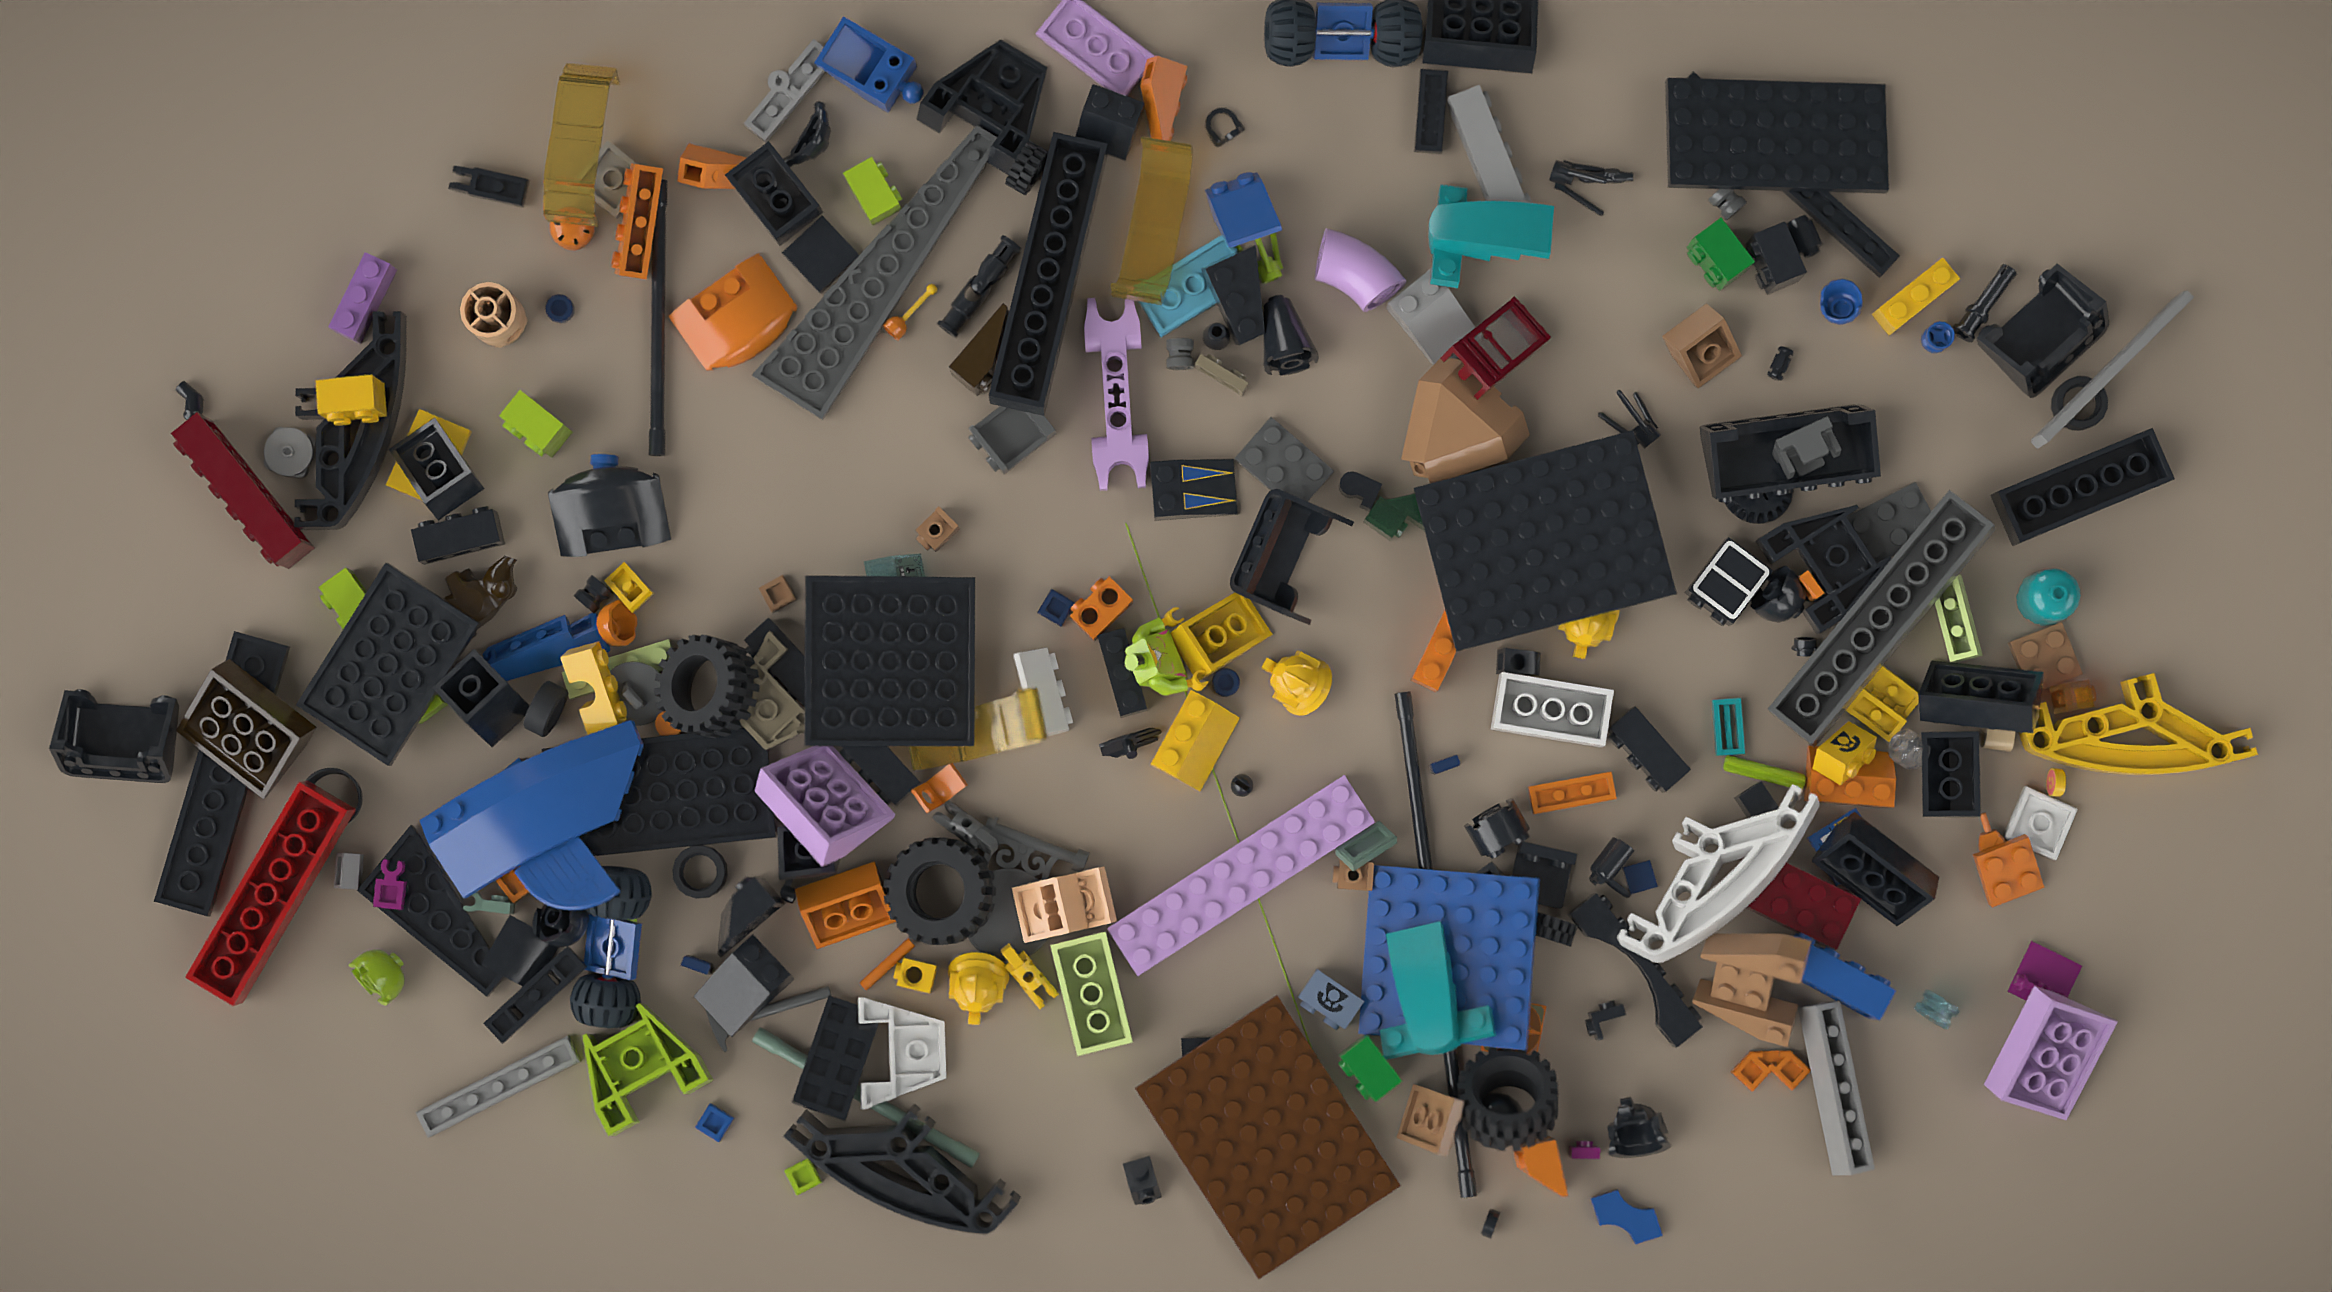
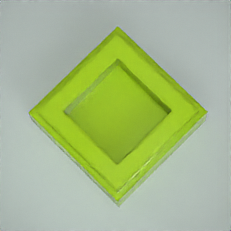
(803, 1176)

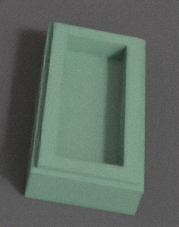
(1366, 845)

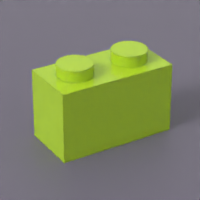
(872, 190)

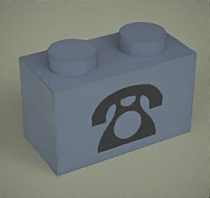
(1330, 999)

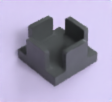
(1806, 448)

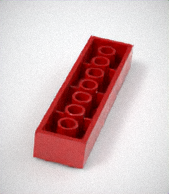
(270, 893)

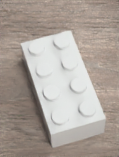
(1552, 709)

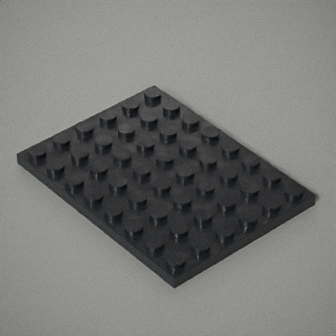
(1545, 541)

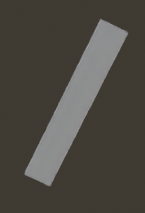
(498, 1086)

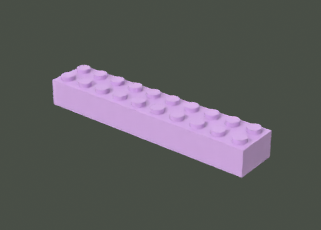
(1240, 875)

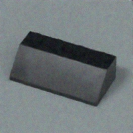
(1981, 696)
(1876, 869)

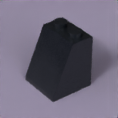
(482, 698)

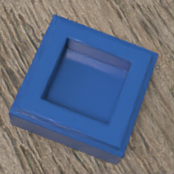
(714, 1122)

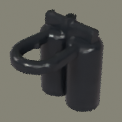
(1610, 863)

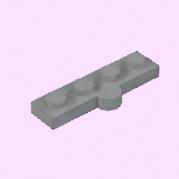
(785, 92)

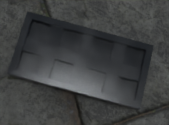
(835, 1060)

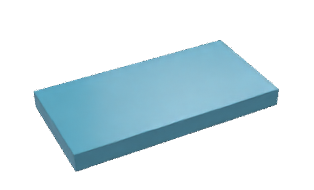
(1188, 289)

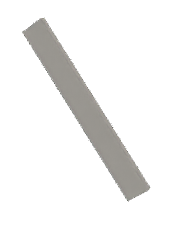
(2111, 369)

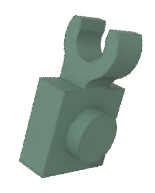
(497, 904)

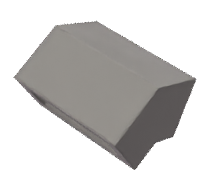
(348, 870)

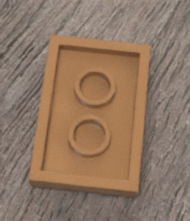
(1430, 1120)

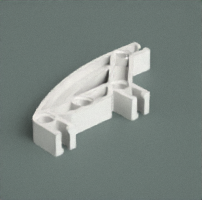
(1765, 851)

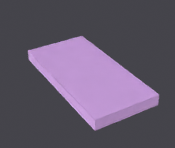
(1095, 46)

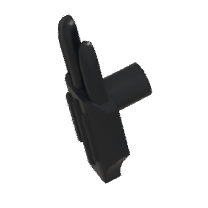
(1128, 743)

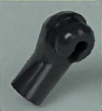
(194, 400)

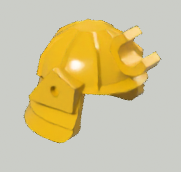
(1590, 632)
(1299, 682)
(977, 983)

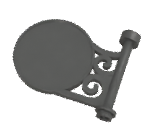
(1003, 921)

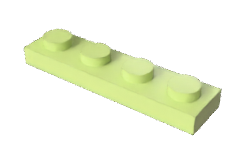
(648, 654)

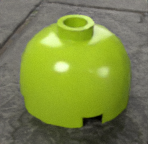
(379, 974)

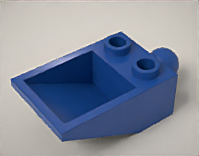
(865, 61)

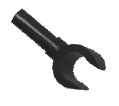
(787, 892)

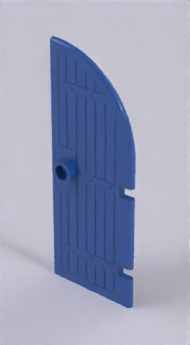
(567, 876)

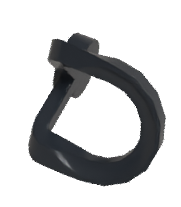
(1231, 135)

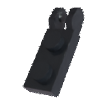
(492, 186)

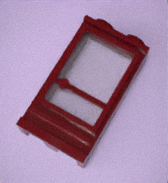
(1498, 345)

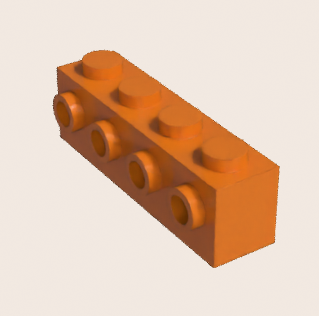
(638, 221)

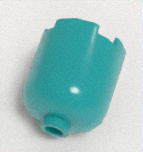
(2048, 596)

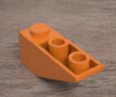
(1161, 93)
(706, 167)

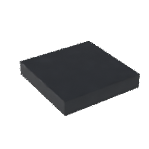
(820, 254)

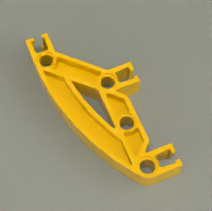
(2190, 741)

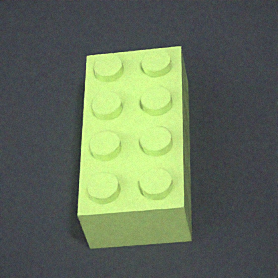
(1091, 993)

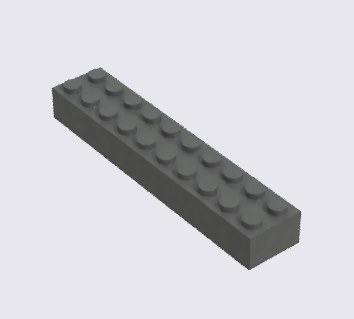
(1882, 618)

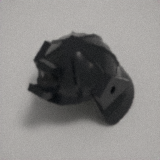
(1637, 1131)

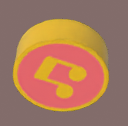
(2056, 782)

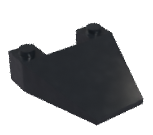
(992, 91)

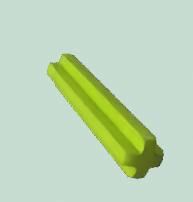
(1763, 772)

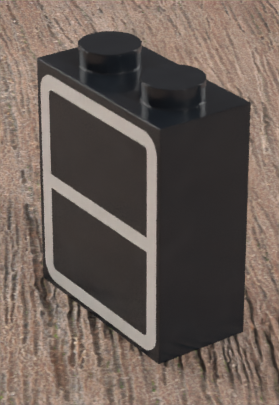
(1728, 582)

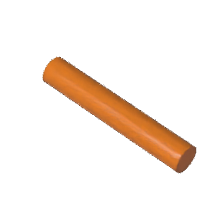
(887, 964)

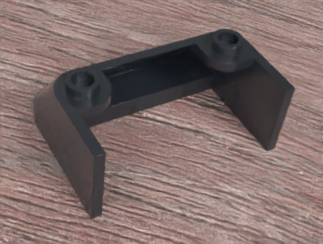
(1275, 548)

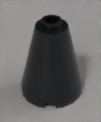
(1285, 340)

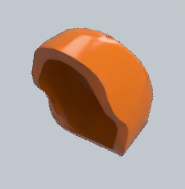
(571, 232)
(617, 624)

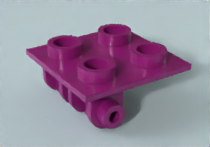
(2045, 970)

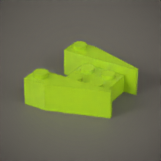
(635, 1060)

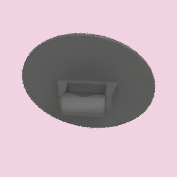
(636, 690)

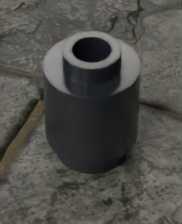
(1805, 236)

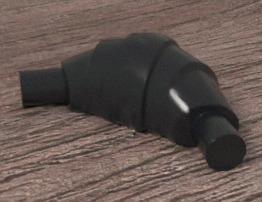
(813, 138)

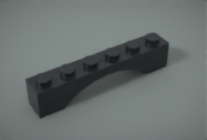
(1671, 1014)

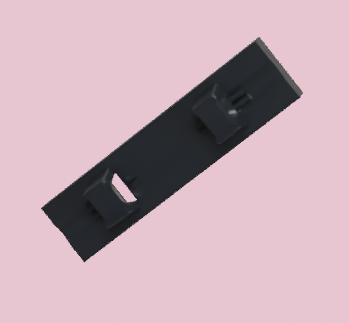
(535, 995)

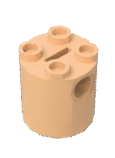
(493, 314)

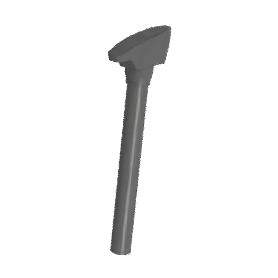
(770, 1009)

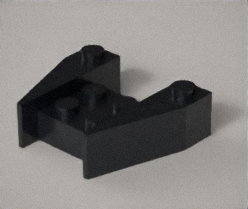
(1834, 558)

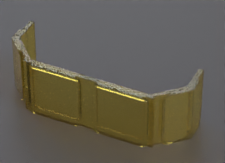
(576, 143)
(1155, 221)
(998, 728)

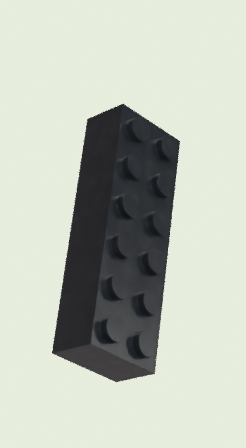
(2082, 487)

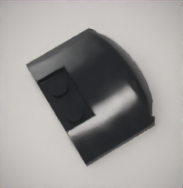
(608, 511)

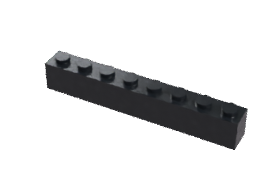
(876, 762)

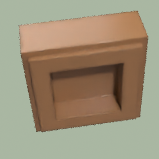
(777, 593)

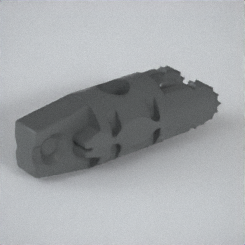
(967, 828)

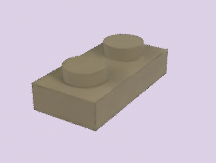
(1232, 379)

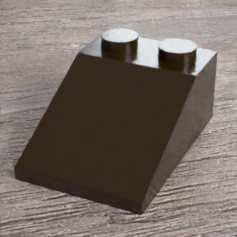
(978, 360)

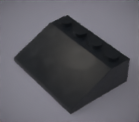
(1481, 34)

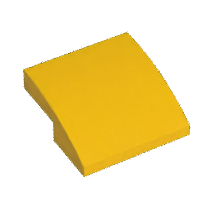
(1885, 703)

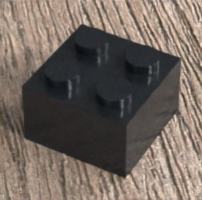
(1775, 258)

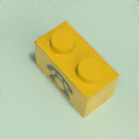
(1845, 753)

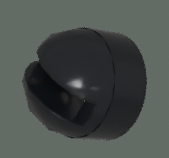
(1237, 790)

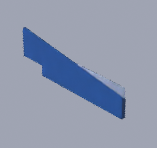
(542, 646)

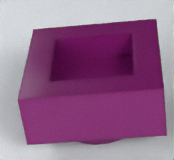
(1584, 1150)

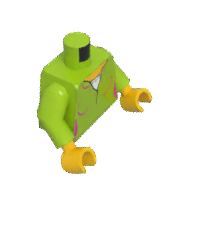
(1156, 658)

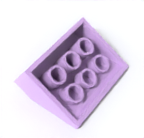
(822, 802)
(2049, 1054)

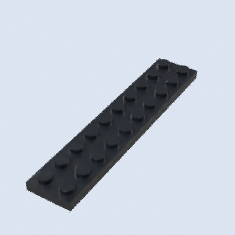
(214, 801)

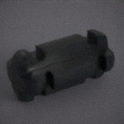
(1780, 363)

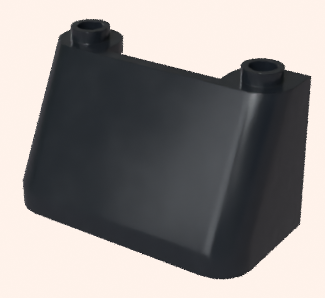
(2047, 331)
(115, 739)

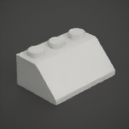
(1037, 670)

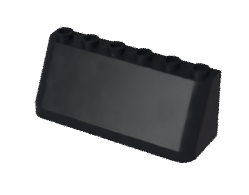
(1742, 459)

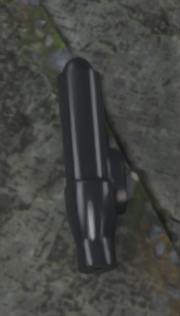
(1612, 176)

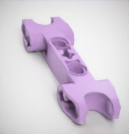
(1120, 444)

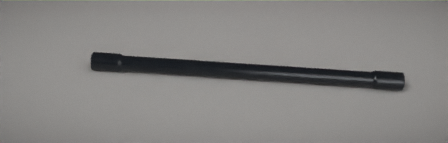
(657, 432)

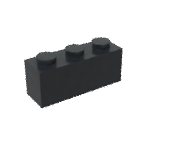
(457, 535)
(1123, 681)
(1647, 750)

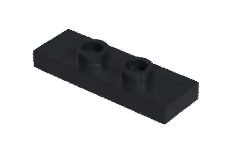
(1431, 111)

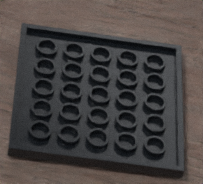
(889, 661)

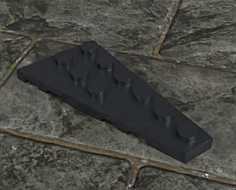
(435, 912)

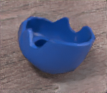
(1841, 301)

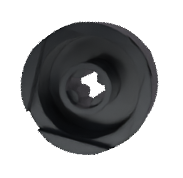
(1498, 828)

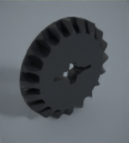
(1760, 509)

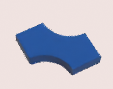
(1613, 1210)

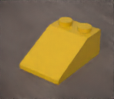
(1220, 634)

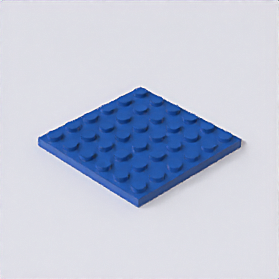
(1487, 934)

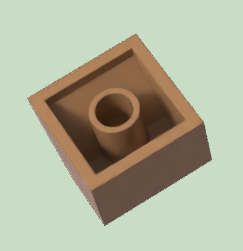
(1702, 345)

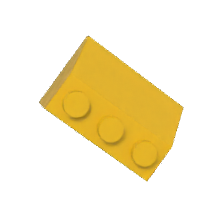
(1195, 740)

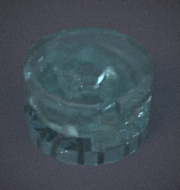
(1936, 1009)

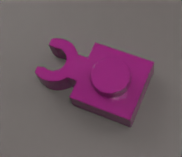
(390, 891)

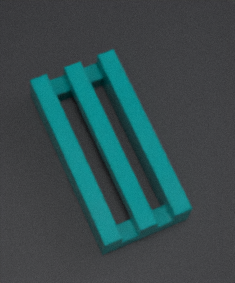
(1727, 723)

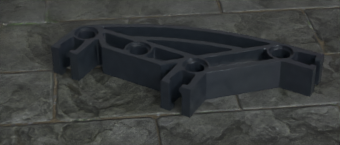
(354, 473)
(852, 1164)

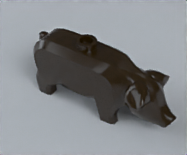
(482, 597)

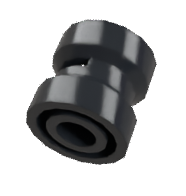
(598, 589)

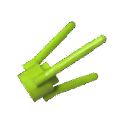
(1267, 267)

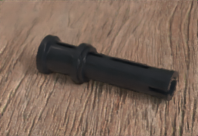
(1978, 312)

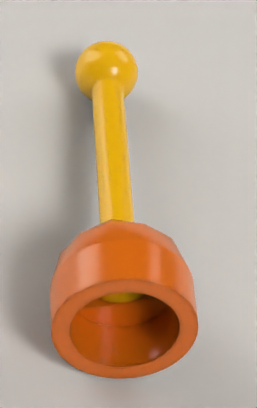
(896, 325)

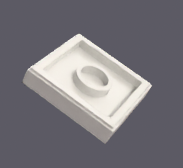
(2042, 820)

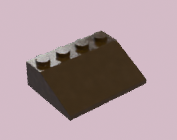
(245, 728)

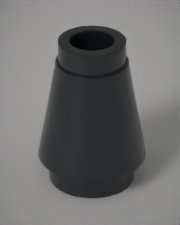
(1213, 342)

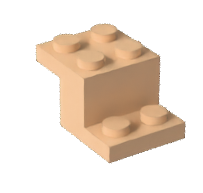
(1064, 904)

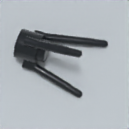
(1564, 173)
(1645, 431)

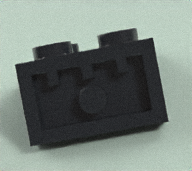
(1548, 865)

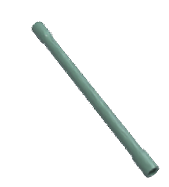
(953, 1148)

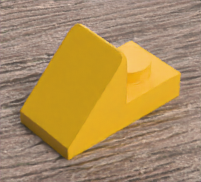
(629, 587)

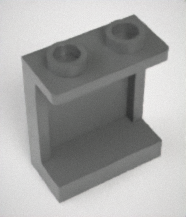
(1010, 436)

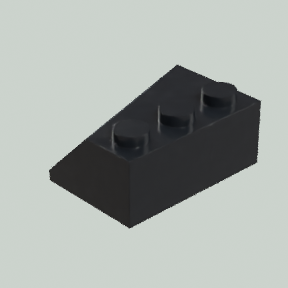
(746, 911)

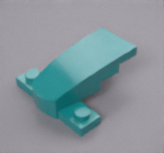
(1484, 230)
(1428, 997)

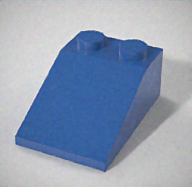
(1242, 209)

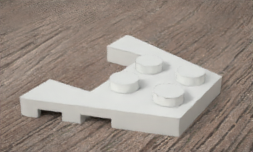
(914, 1051)

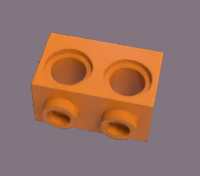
(1106, 613)

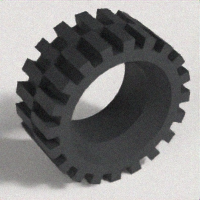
(732, 692)
(1508, 1069)

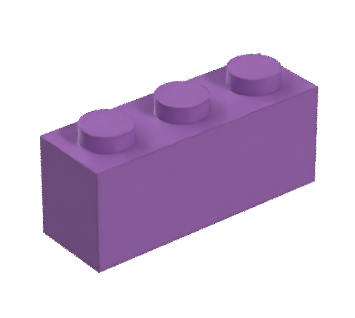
(362, 297)

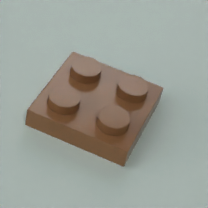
(2047, 652)

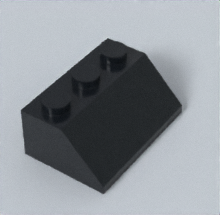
(1951, 774)

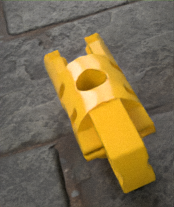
(1018, 966)

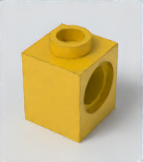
(928, 975)

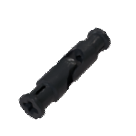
(989, 273)

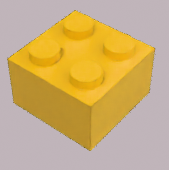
(351, 399)

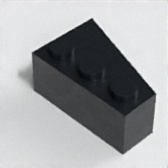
(1238, 293)

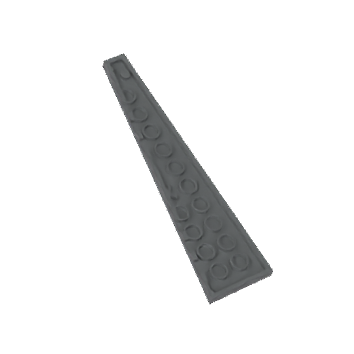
(840, 329)

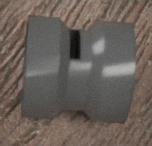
(1731, 205)
(1180, 354)

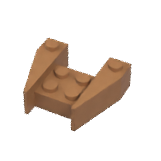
(1746, 980)

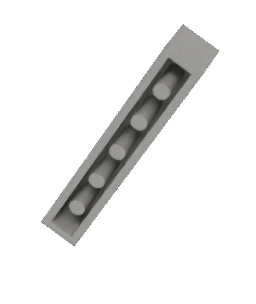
(1485, 147)
(1836, 1088)

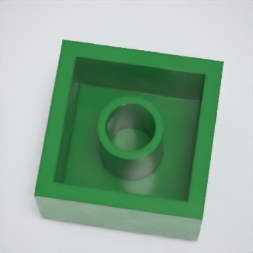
(1719, 254)
(1369, 1068)

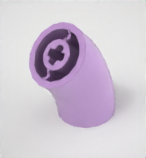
(1357, 270)

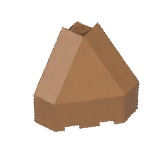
(1456, 432)

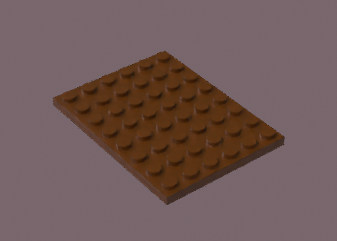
(1267, 1136)

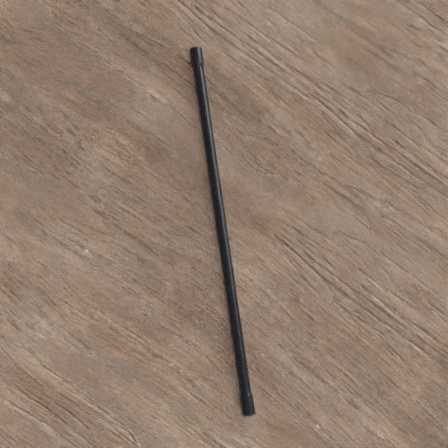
(1405, 714)

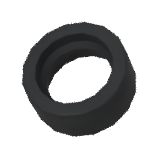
(2100, 409)
(545, 708)
(678, 872)

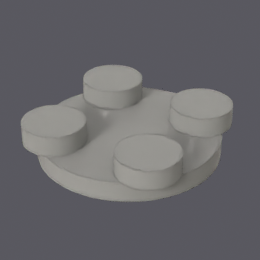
(289, 452)

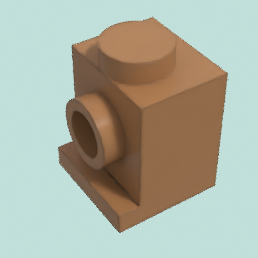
(947, 530)
(1364, 880)

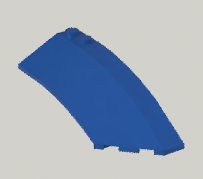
(533, 807)

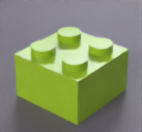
(532, 421)

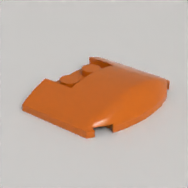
(735, 315)

